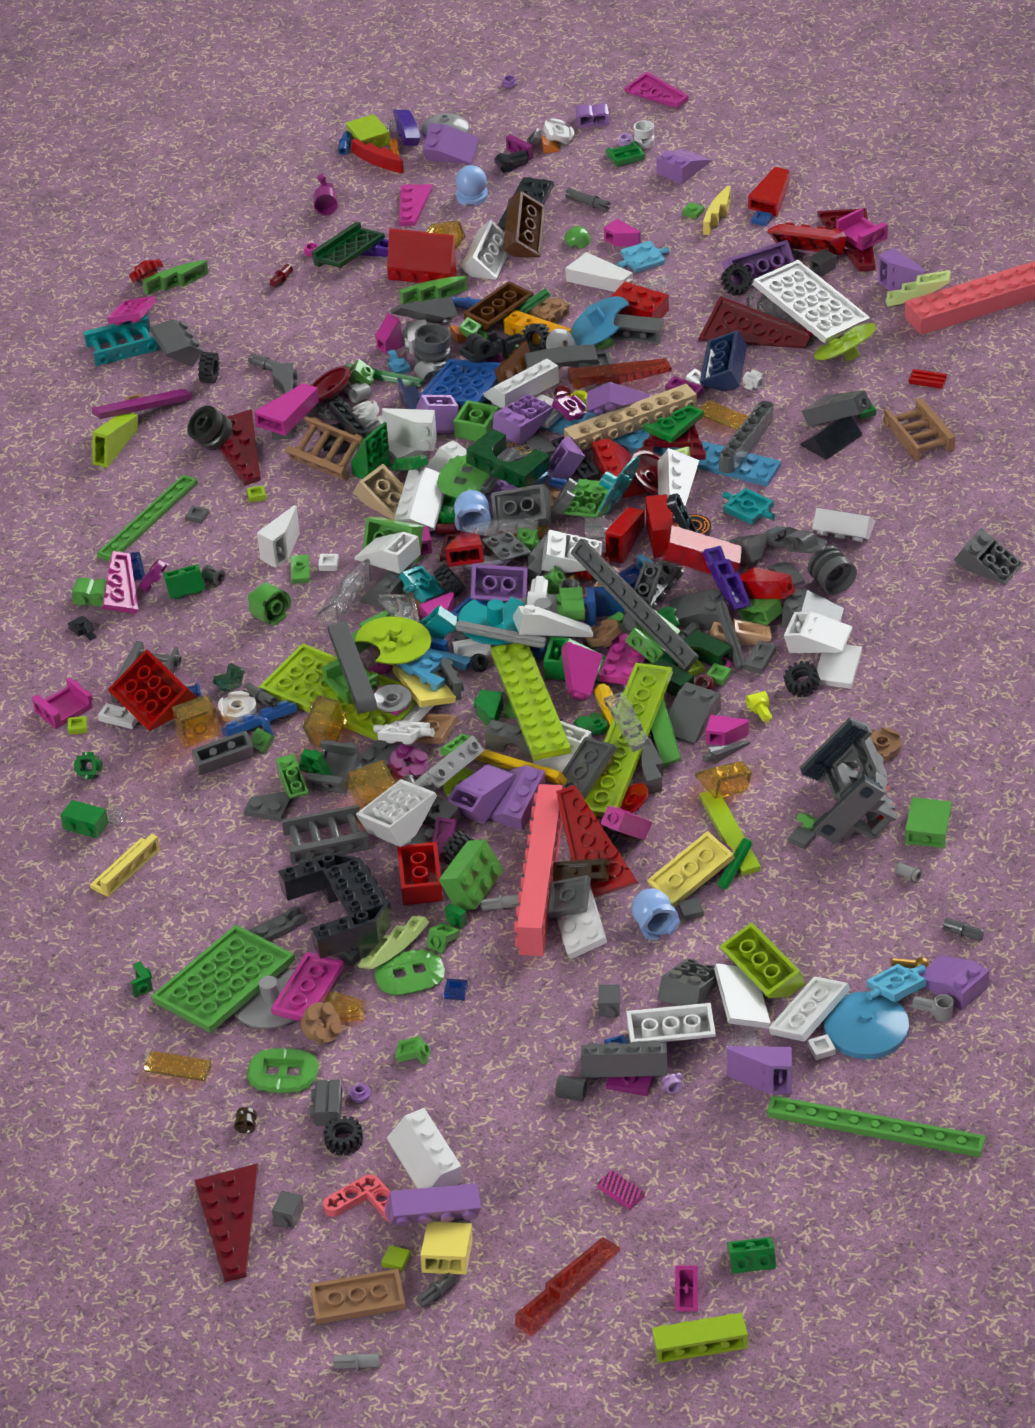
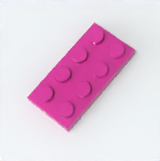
(131, 310)
(620, 661)
(307, 985)

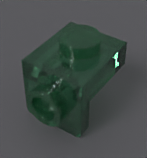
(231, 679)

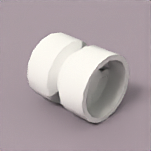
(644, 134)

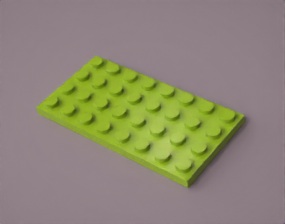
(301, 680)

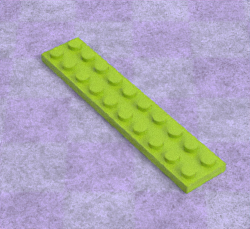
(645, 694)
(530, 701)

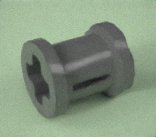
(213, 575)

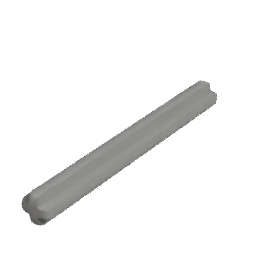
(500, 634)

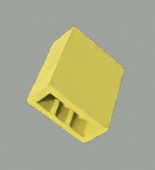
(446, 1248)

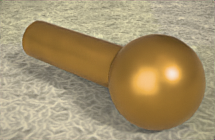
(910, 963)

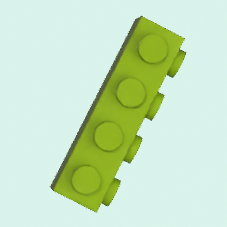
(699, 1338)

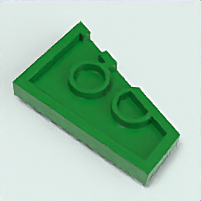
(675, 425)

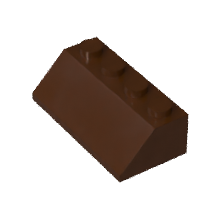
(524, 226)
(498, 304)

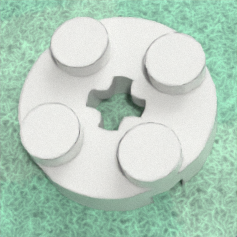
(556, 130)
(366, 411)
(228, 709)

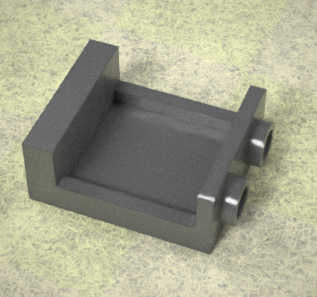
(341, 760)

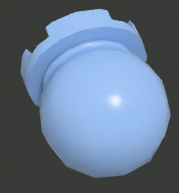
(471, 185)
(471, 508)
(654, 913)

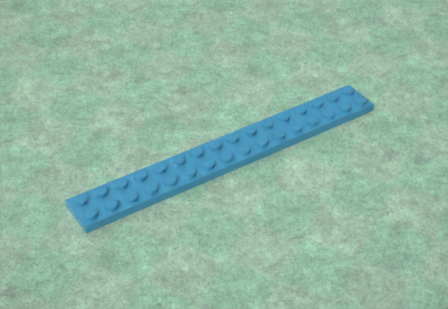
(752, 468)

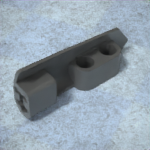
(794, 540)

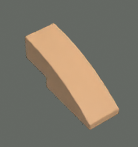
(746, 632)

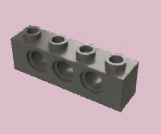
(666, 581)

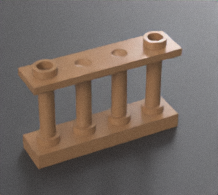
(928, 419)
(325, 464)

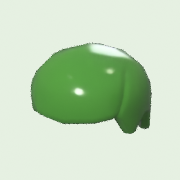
(577, 236)

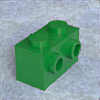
(184, 581)
(84, 819)

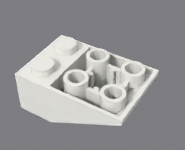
(279, 538)
(558, 549)
(392, 551)
(815, 634)
(575, 736)

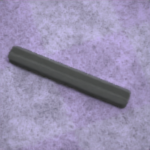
(491, 481)
(730, 634)

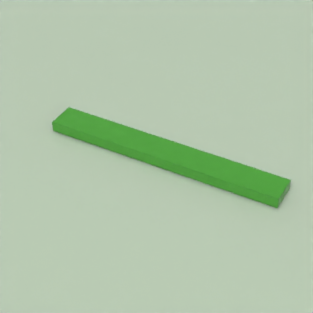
(148, 517)

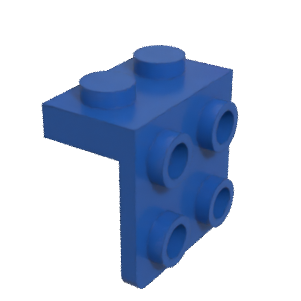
(599, 604)

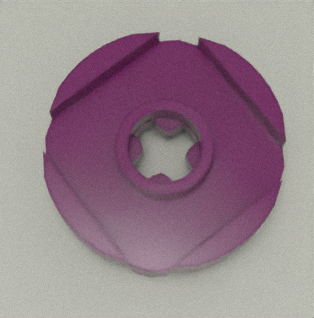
(569, 406)
(153, 575)
(411, 754)

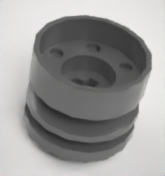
(432, 344)
(832, 570)

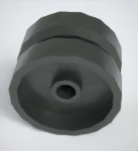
(209, 427)

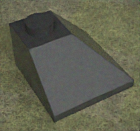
(751, 548)

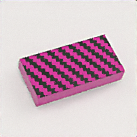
(620, 1190)

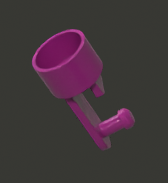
(325, 197)

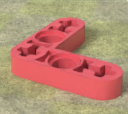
(369, 1193)

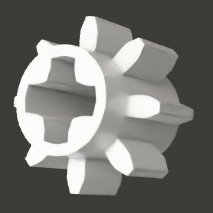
(753, 380)

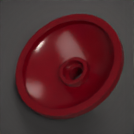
(332, 383)
(647, 471)

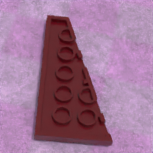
(862, 260)
(754, 326)
(241, 448)
(229, 1210)

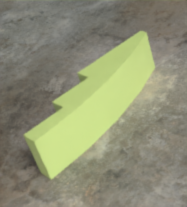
(922, 286)
(394, 942)

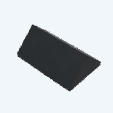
(833, 437)

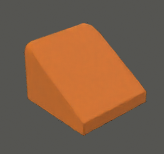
(549, 146)
(456, 334)

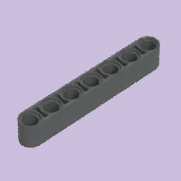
(746, 437)
(352, 667)

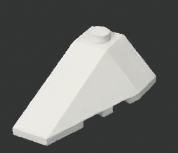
(538, 621)

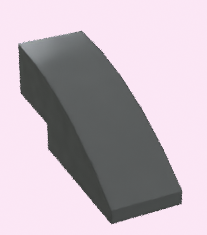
(535, 562)
(787, 568)
(652, 769)

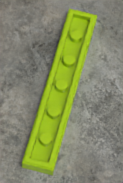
(728, 830)

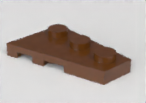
(514, 364)

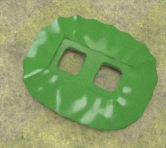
(452, 471)
(413, 981)
(284, 1060)

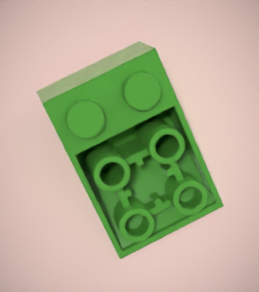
(587, 499)

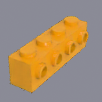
(518, 320)

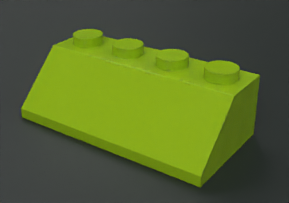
(763, 963)

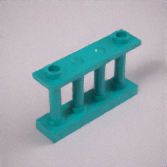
(111, 333)

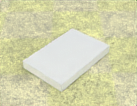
(840, 667)

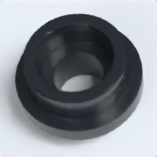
(482, 660)

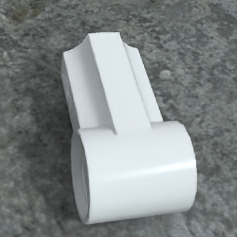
(538, 590)

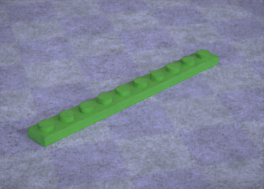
(876, 1126)

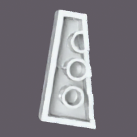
(676, 474)

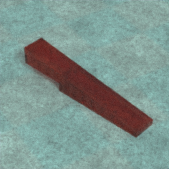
(617, 373)
(564, 1286)

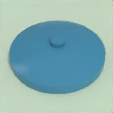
(866, 1026)

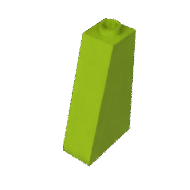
(112, 438)

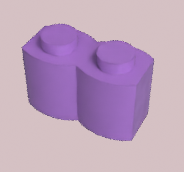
(592, 115)

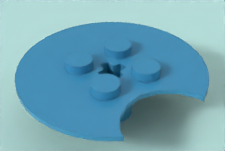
(597, 321)

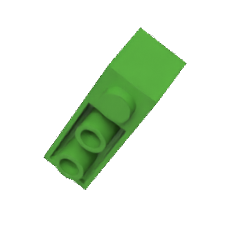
(291, 776)

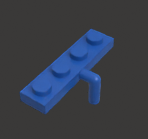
(267, 714)

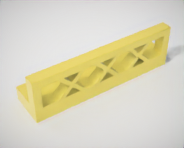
(126, 865)

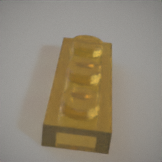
(723, 414)
(177, 1066)

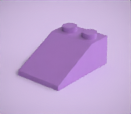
(449, 144)
(680, 164)
(611, 397)
(957, 978)

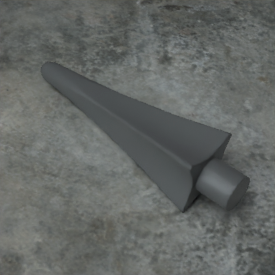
(718, 753)

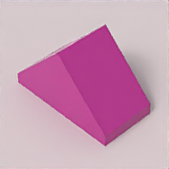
(686, 1288)

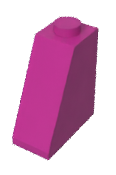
(580, 670)

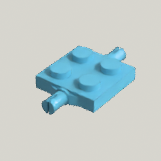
(642, 256)
(896, 982)

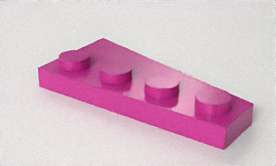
(656, 90)
(412, 202)

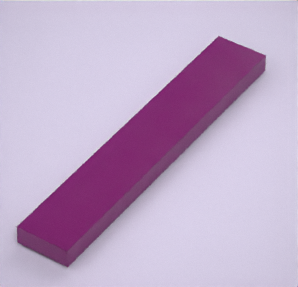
(141, 403)

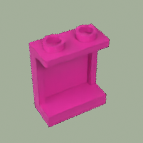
(861, 231)
(64, 704)

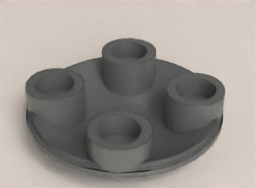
(323, 408)

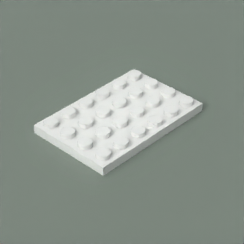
(810, 301)

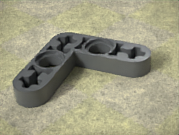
(563, 499)

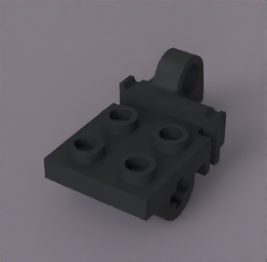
(479, 348)

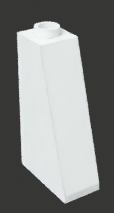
(597, 273)

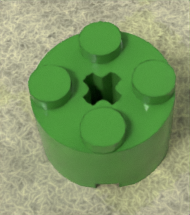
(269, 603)

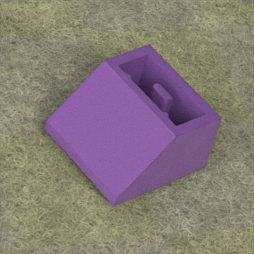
(445, 410)
(565, 459)

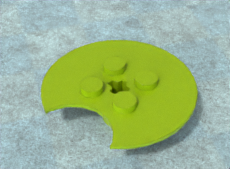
(847, 344)
(397, 638)

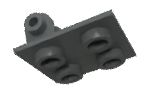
(504, 546)

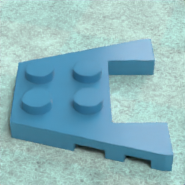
(430, 663)

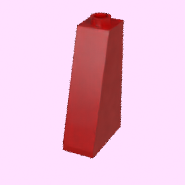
(770, 192)
(623, 534)
(464, 550)
(767, 584)

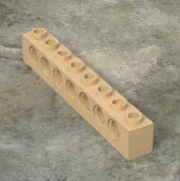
(630, 417)

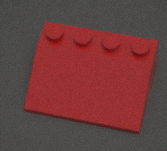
(809, 238)
(420, 256)
(150, 691)

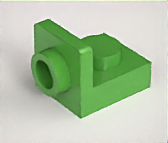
(554, 579)
(440, 936)
(412, 1049)

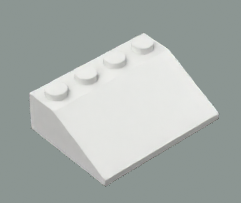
(397, 812)

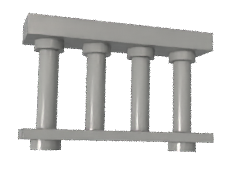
(450, 765)

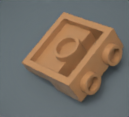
(551, 310)

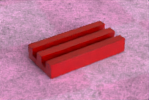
(928, 378)

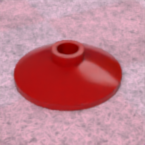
(634, 797)

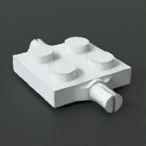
(403, 731)

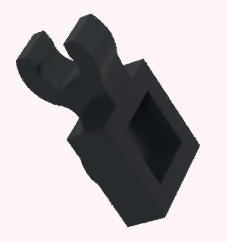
(82, 626)

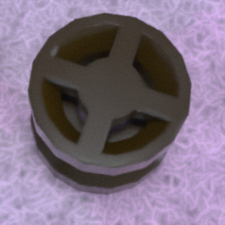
(245, 1120)

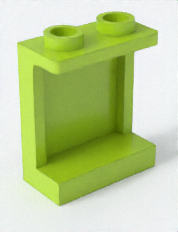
(369, 130)

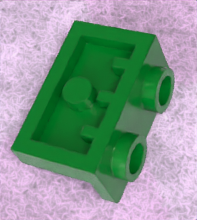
(751, 1255)

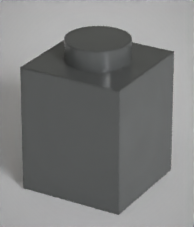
(822, 262)
(609, 1001)
(287, 1209)

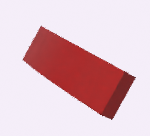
(379, 157)

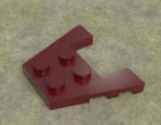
(687, 439)

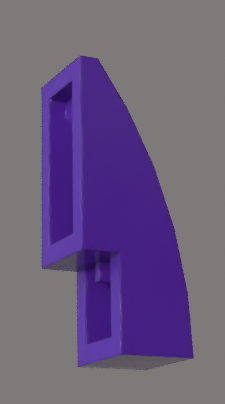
(407, 127)

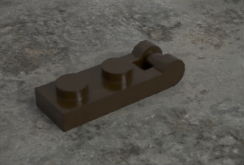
(577, 868)

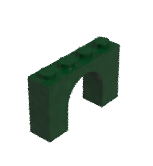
(518, 473)
(709, 652)

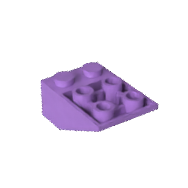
(896, 269)
(521, 418)
(481, 792)
(761, 1067)

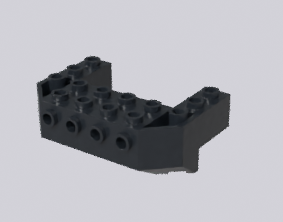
(351, 883)

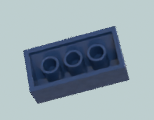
(724, 362)

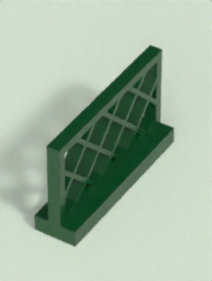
(346, 246)

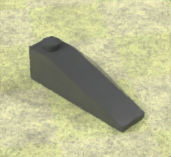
(432, 310)

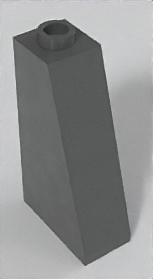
(836, 407)

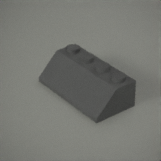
(624, 1059)

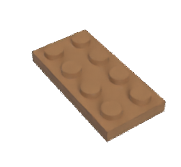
(357, 1296)

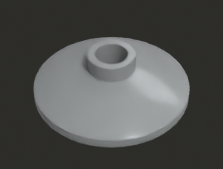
(558, 337)
(392, 698)

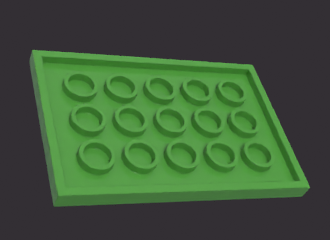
(222, 978)

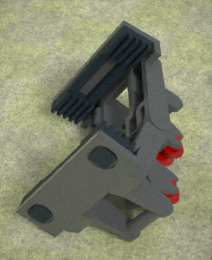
(863, 797)

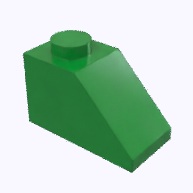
(489, 705)

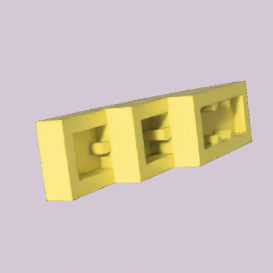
(717, 209)

